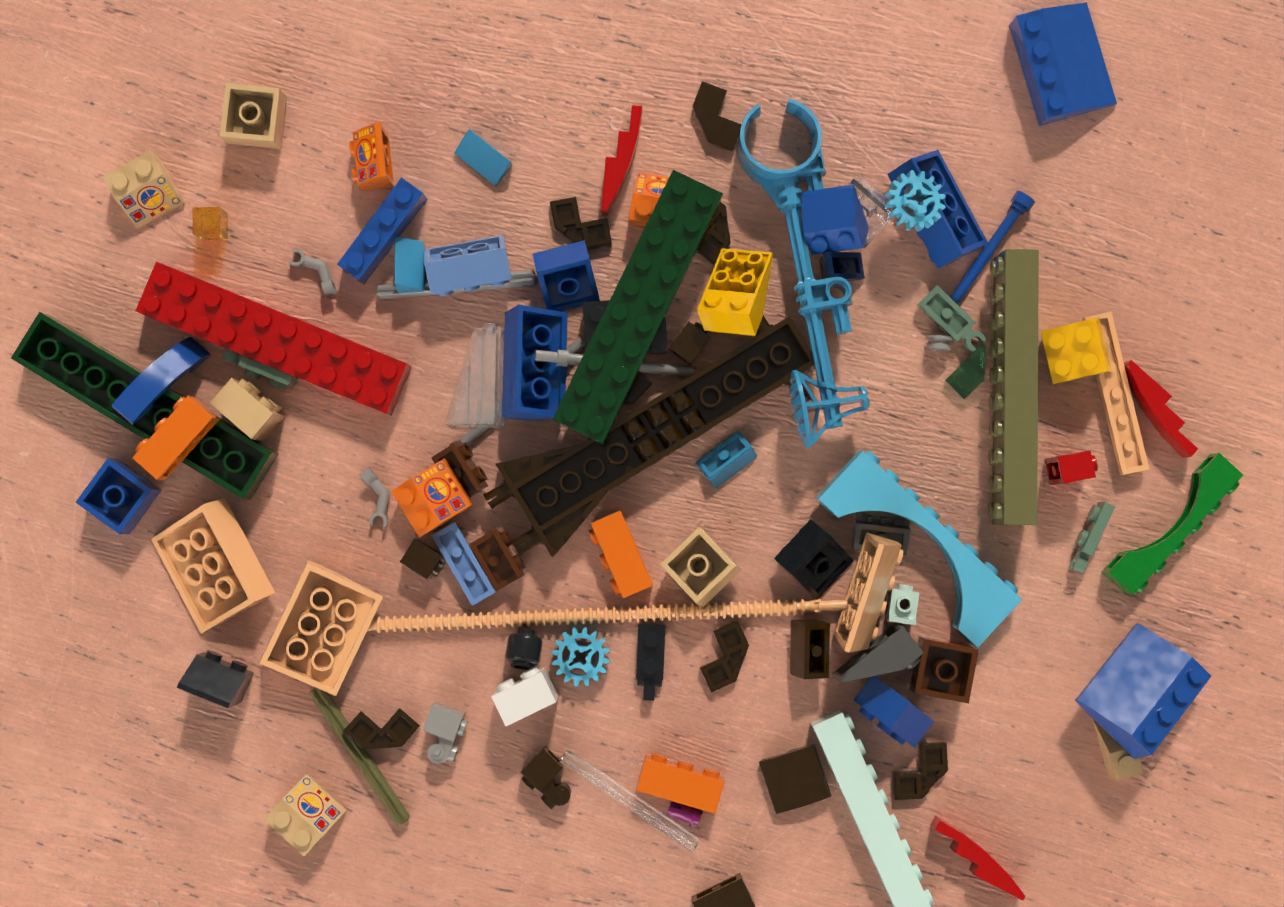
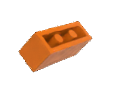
(175, 437)
(620, 554)
(680, 783)

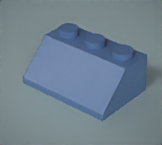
(467, 265)

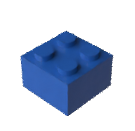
(118, 496)

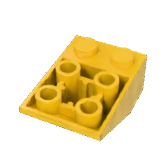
(736, 292)

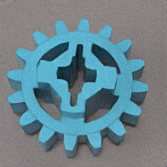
(909, 210)
(588, 666)

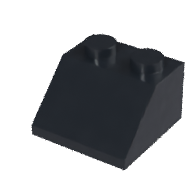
(813, 559)
(216, 679)

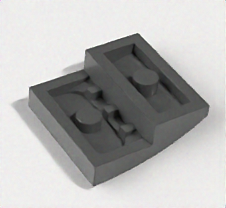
(883, 525)

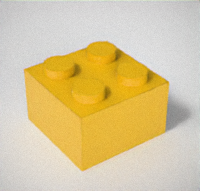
(1076, 351)

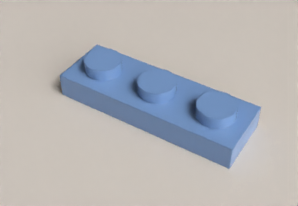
(463, 563)

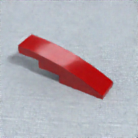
(618, 168)
(1152, 401)
(982, 864)

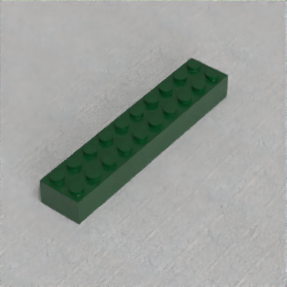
(638, 307)
(101, 377)

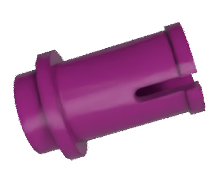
(685, 813)

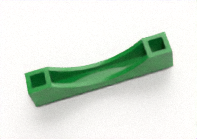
(1209, 485)

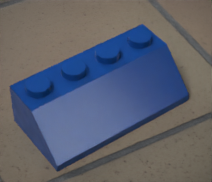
(957, 230)
(529, 386)

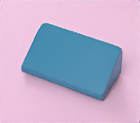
(483, 157)
(409, 265)
(727, 459)

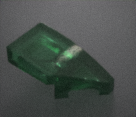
(969, 373)

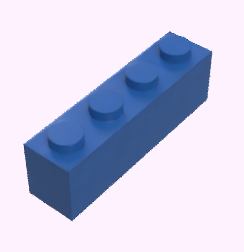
(380, 231)

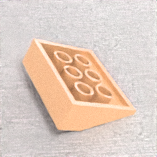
(212, 564)
(867, 592)
(321, 628)

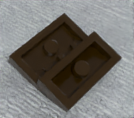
(795, 778)

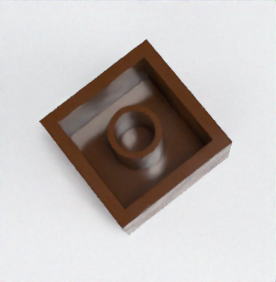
(944, 670)

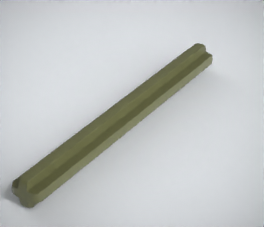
(361, 757)

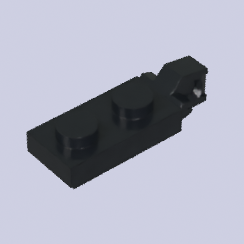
(650, 658)

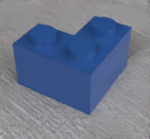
(896, 714)

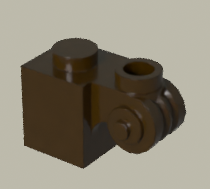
(540, 774)

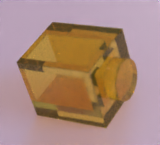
(210, 223)

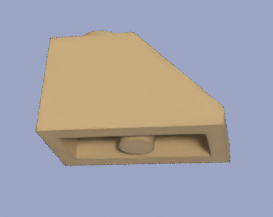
(1117, 760)

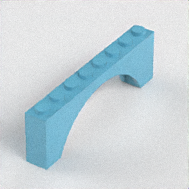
(980, 594)

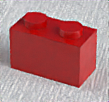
(1071, 467)

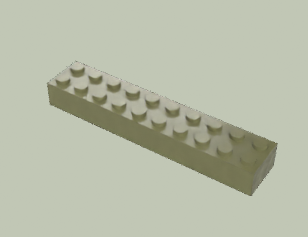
(1014, 387)

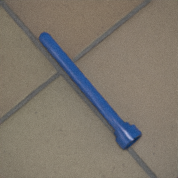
(1020, 204)

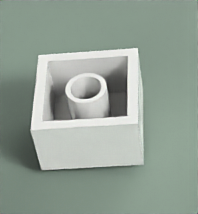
(524, 696)

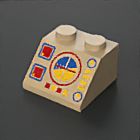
(144, 189)
(305, 814)

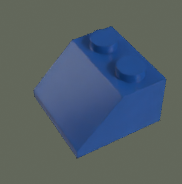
(833, 220)
(566, 276)

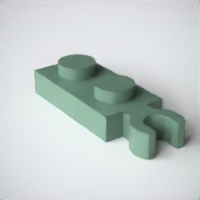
(950, 317)
(256, 369)
(1090, 537)

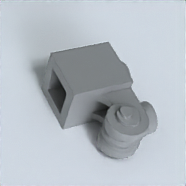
(446, 725)

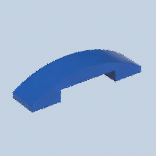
(158, 378)

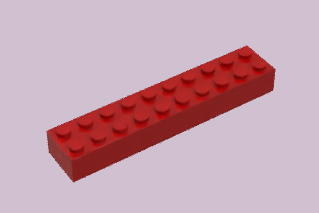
(273, 338)

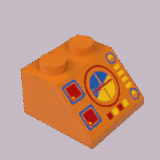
(372, 158)
(645, 197)
(432, 498)

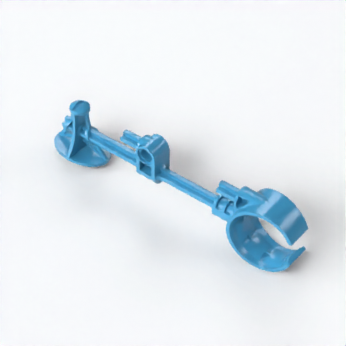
(813, 294)

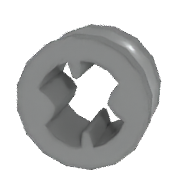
(939, 343)

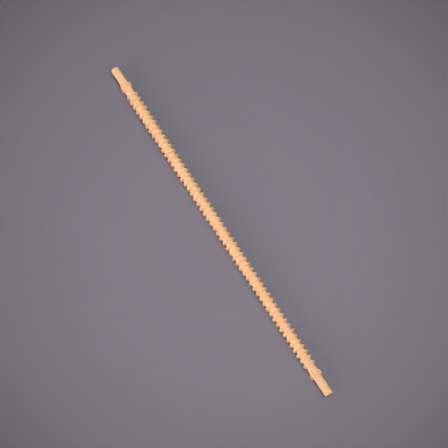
(814, 606)

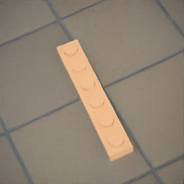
(1119, 405)

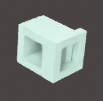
(894, 612)

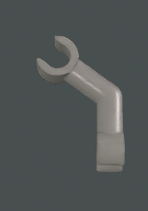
(326, 281)
(384, 495)

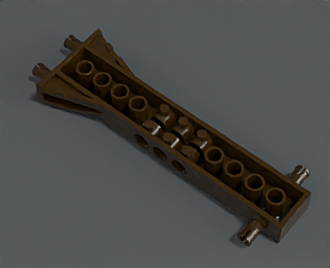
(568, 483)

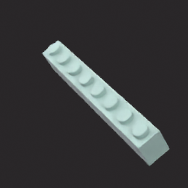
(869, 811)

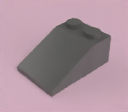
(889, 653)

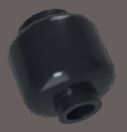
(523, 649)

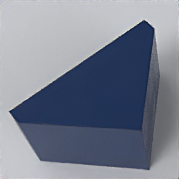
(842, 264)

